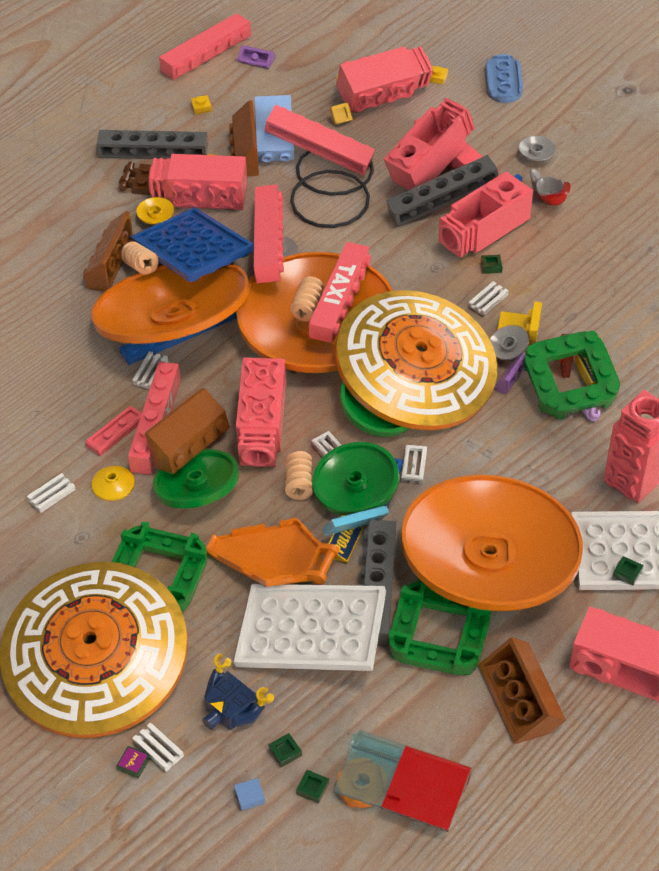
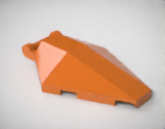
(275, 553)

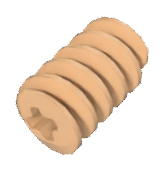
(139, 258)
(307, 298)
(298, 475)

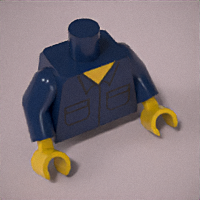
(230, 700)

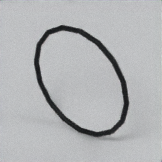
(326, 192)
(330, 225)

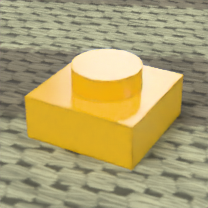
(438, 75)
(201, 104)
(341, 113)

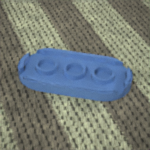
(504, 78)

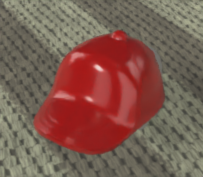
(549, 188)

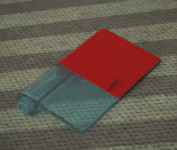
(403, 780)

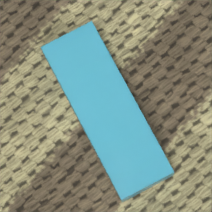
(355, 520)

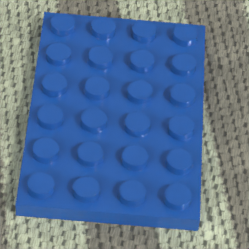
(193, 244)

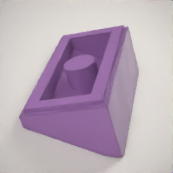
(256, 57)
(510, 375)

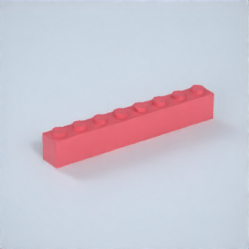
(268, 234)

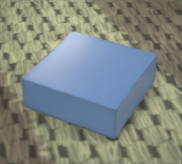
(249, 794)

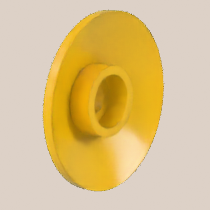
(155, 210)
(113, 483)

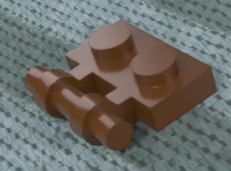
(140, 184)

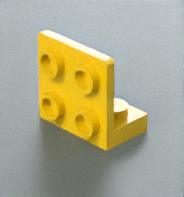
(529, 322)

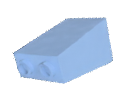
(269, 146)

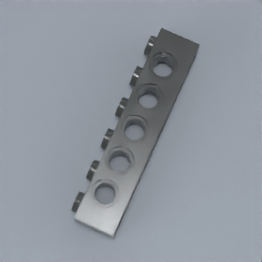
(150, 144)
(441, 190)
(380, 566)

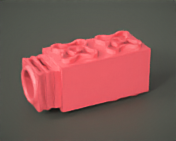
(383, 77)
(430, 145)
(200, 181)
(485, 215)
(261, 411)
(634, 449)
(618, 653)

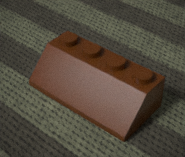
(245, 137)
(107, 259)
(186, 431)
(521, 691)

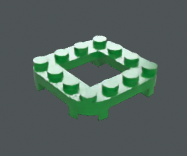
(578, 399)
(189, 549)
(432, 656)

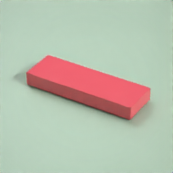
(114, 431)

